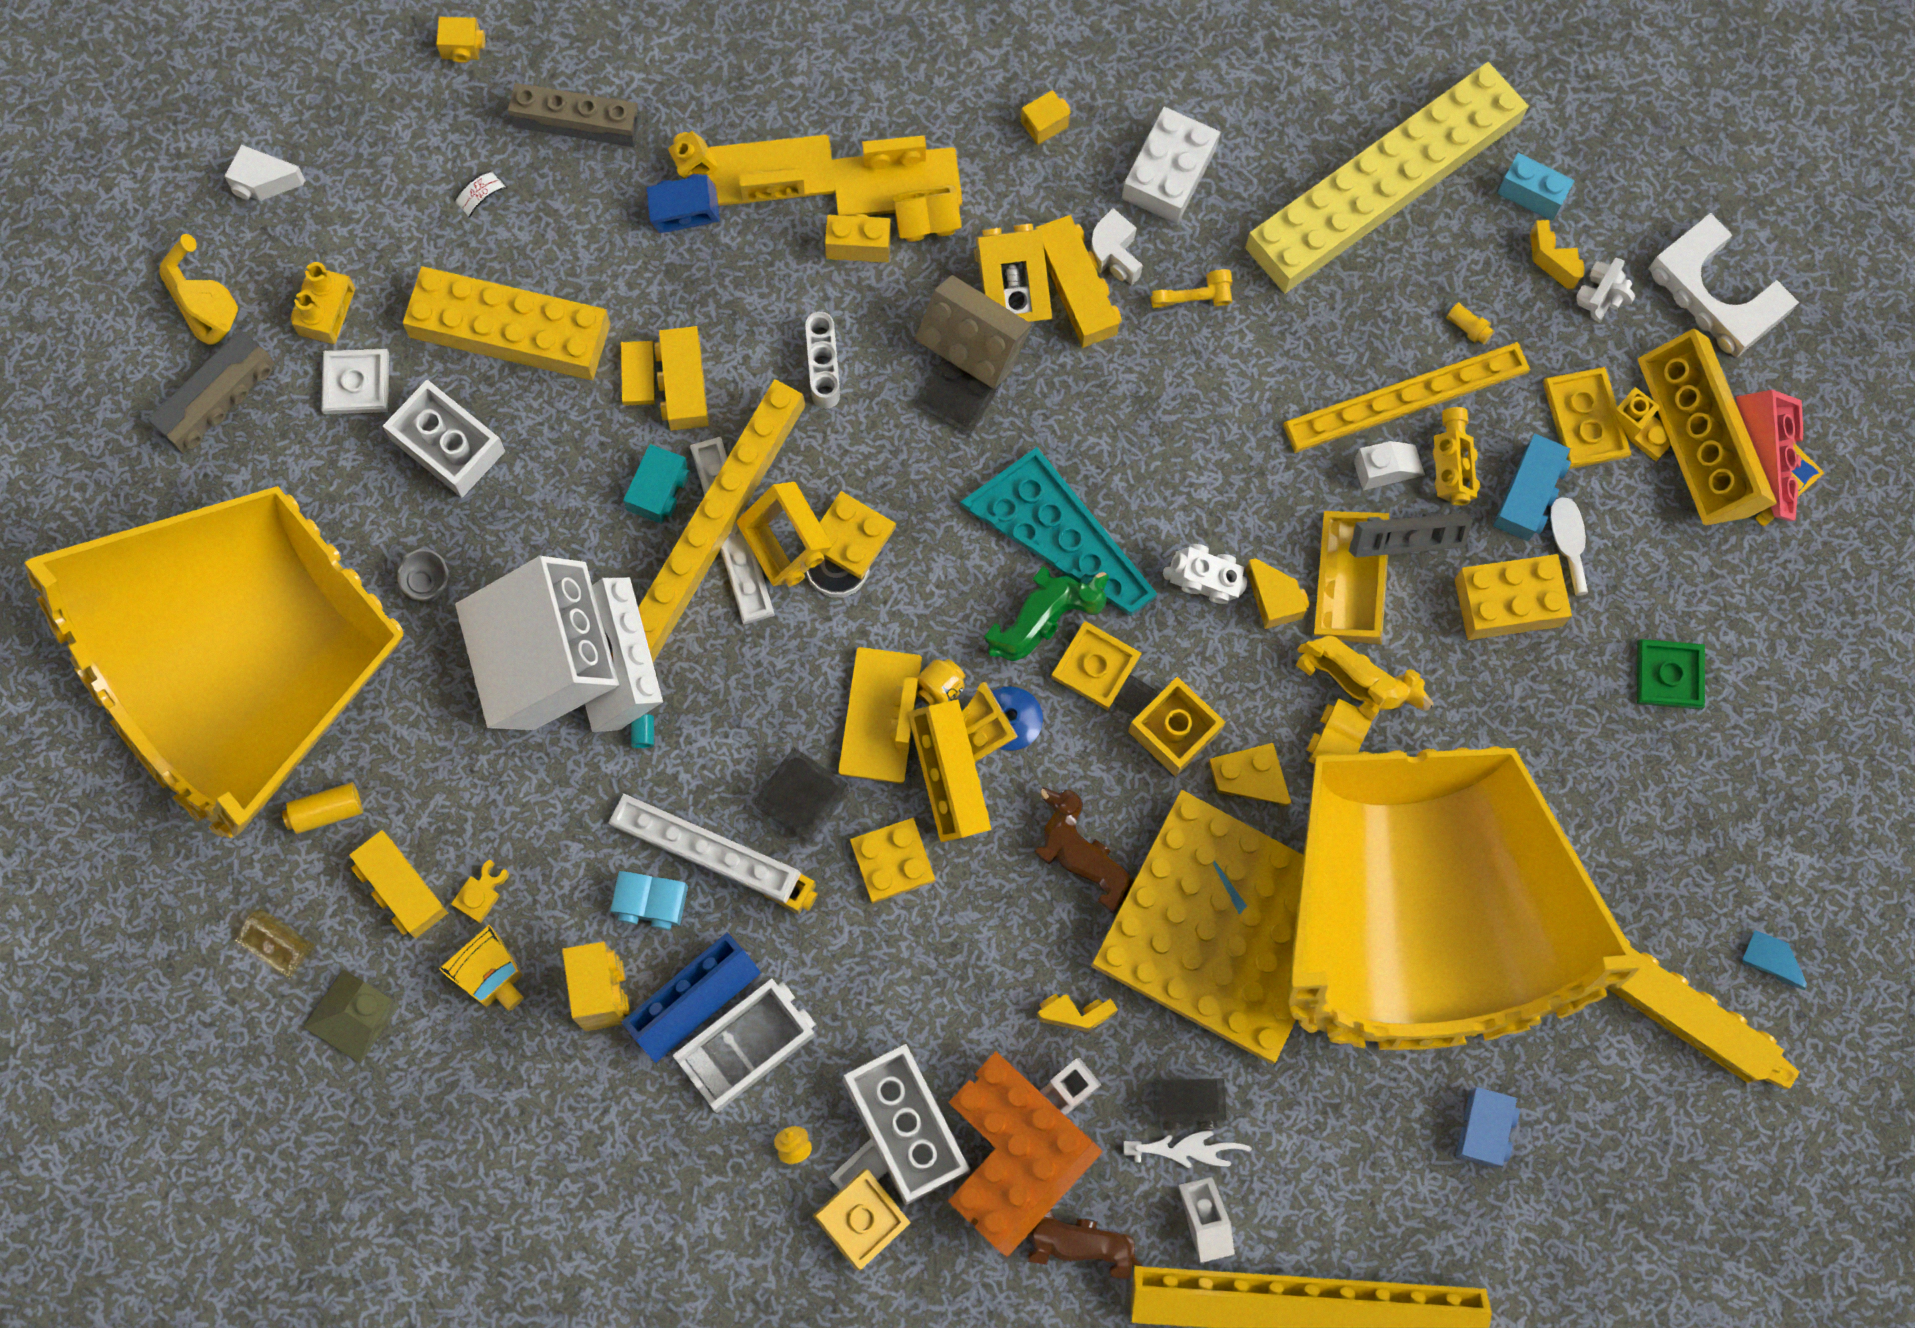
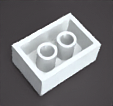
(1170, 165)
(444, 438)

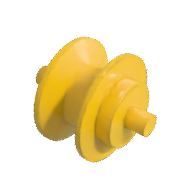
(793, 1145)

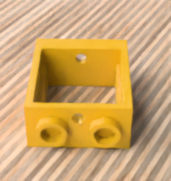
(764, 543)

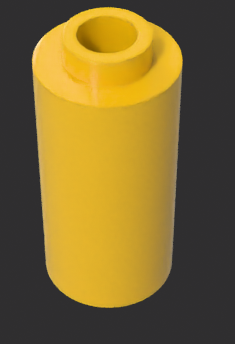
(322, 808)

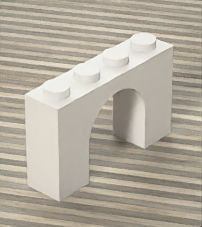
(1732, 325)
(631, 659)

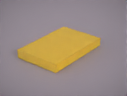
(1585, 417)

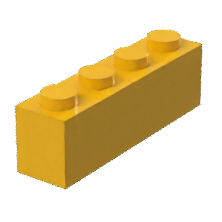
(1078, 282)
(949, 770)

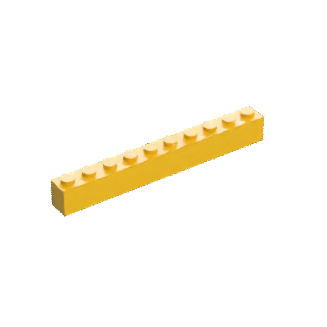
(718, 513)
(1280, 1301)

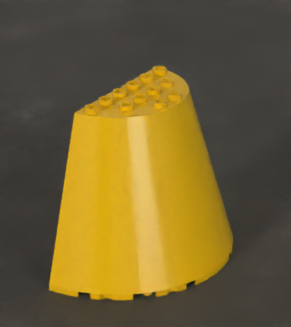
(217, 645)
(1443, 904)

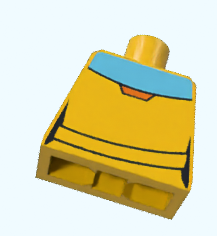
(486, 970)

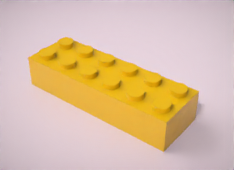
(506, 323)

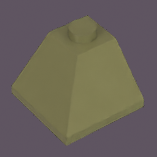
(351, 1016)

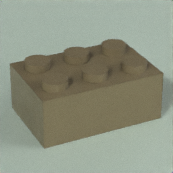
(973, 331)

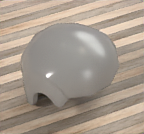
(415, 574)

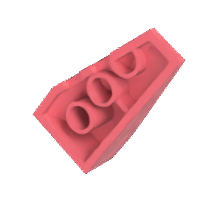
(1774, 426)

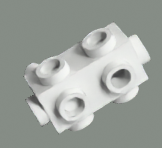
(1206, 574)

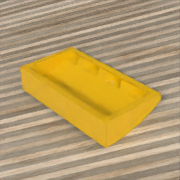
(1349, 587)

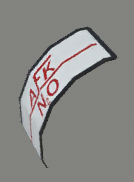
(477, 191)

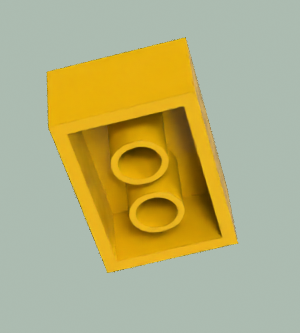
(1513, 597)
(594, 986)

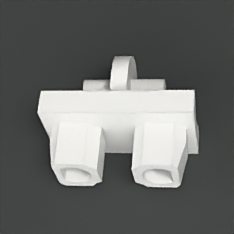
(1612, 291)

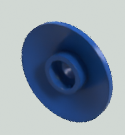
(1028, 712)

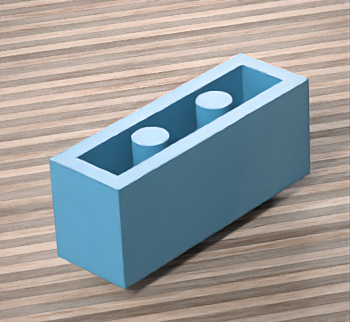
(1533, 488)

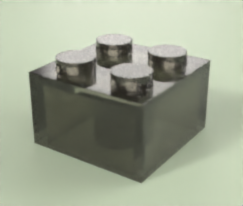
(801, 796)

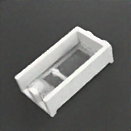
(745, 1044)

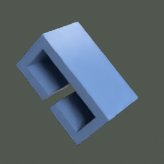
(1488, 1128)

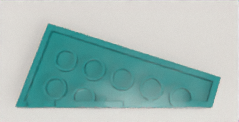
(1048, 519)

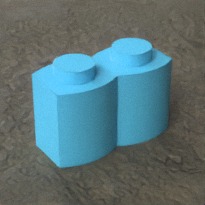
(649, 899)

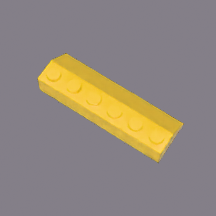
(1706, 429)

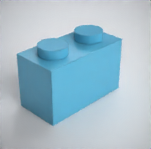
(1535, 186)

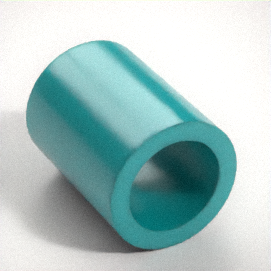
(643, 732)

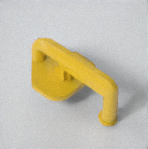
(200, 301)

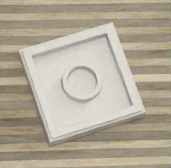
(355, 381)

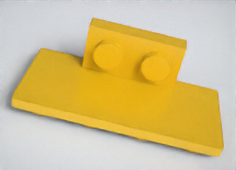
(891, 168)
(773, 170)
(877, 715)

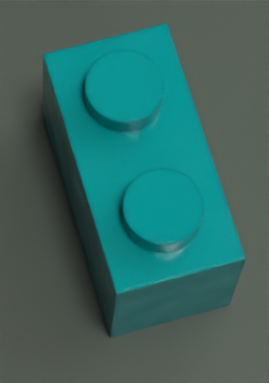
(657, 484)

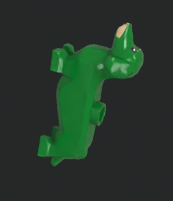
(1042, 610)

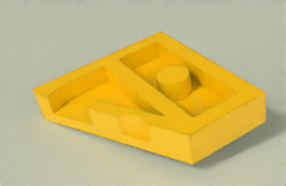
(986, 723)
(1251, 774)

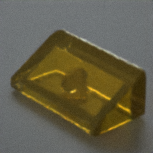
(274, 942)

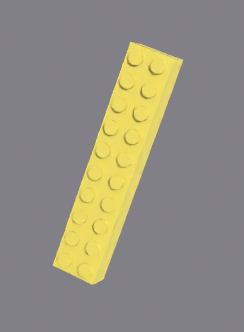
(1386, 177)

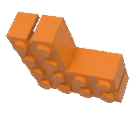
(1034, 1157)

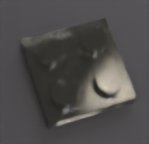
(955, 398)

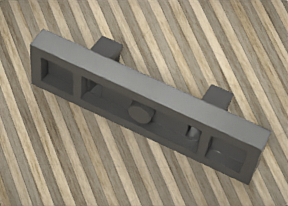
(1410, 534)

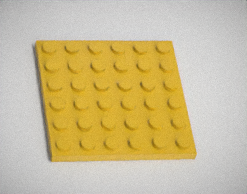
(1188, 942)

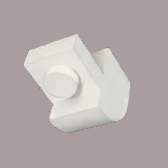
(1109, 243)
(1071, 1086)

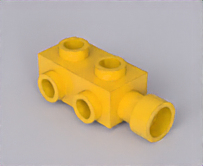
(1452, 468)

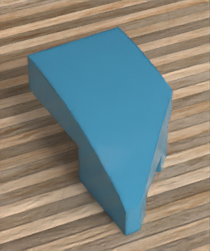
(1775, 958)

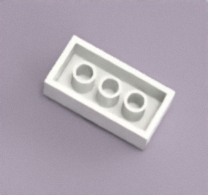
(905, 1124)

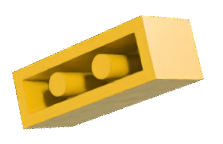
(681, 378)
(397, 885)

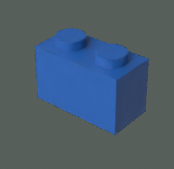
(683, 203)

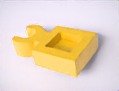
(477, 896)

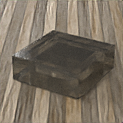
(1134, 696)

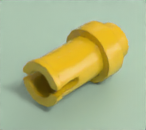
(1476, 328)

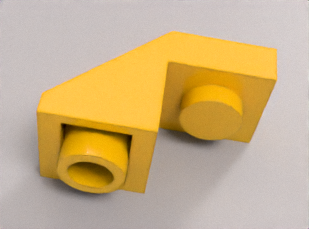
(1559, 263)
(1640, 425)
(1064, 1013)

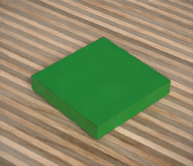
(1671, 674)

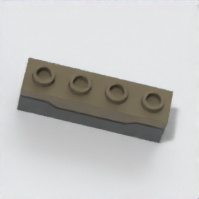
(574, 115)
(212, 392)

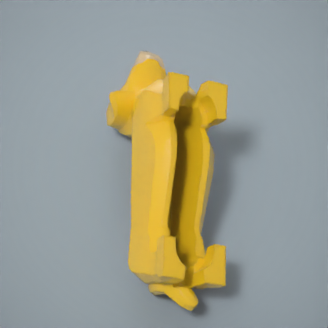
(1362, 678)

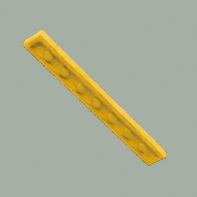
(1406, 397)

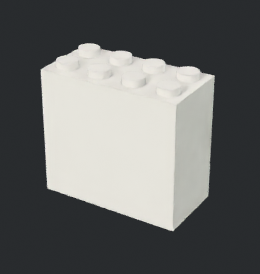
(536, 644)

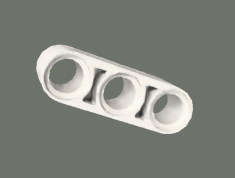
(822, 346)

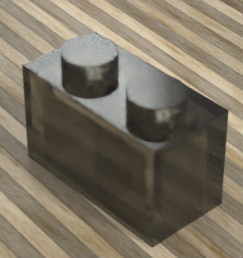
(1189, 1103)

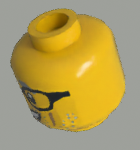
(940, 682)

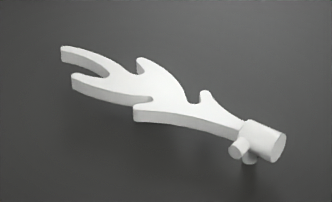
(1188, 1146)

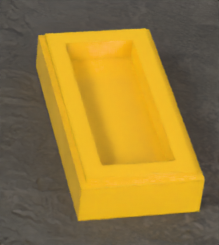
(638, 373)

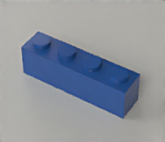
(691, 997)

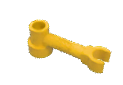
(1218, 290)

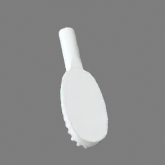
(1570, 539)

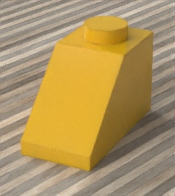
(1276, 594)

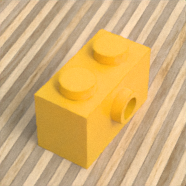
(858, 238)

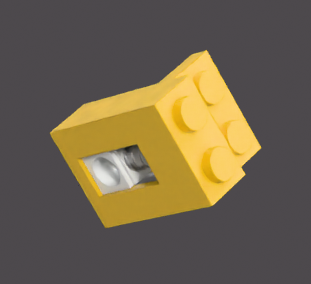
(1021, 245)

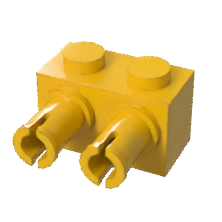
(322, 304)

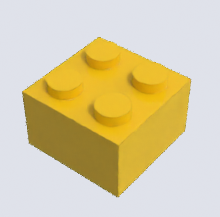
(1176, 726)

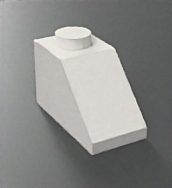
(261, 175)
(1387, 464)
(1207, 1220)

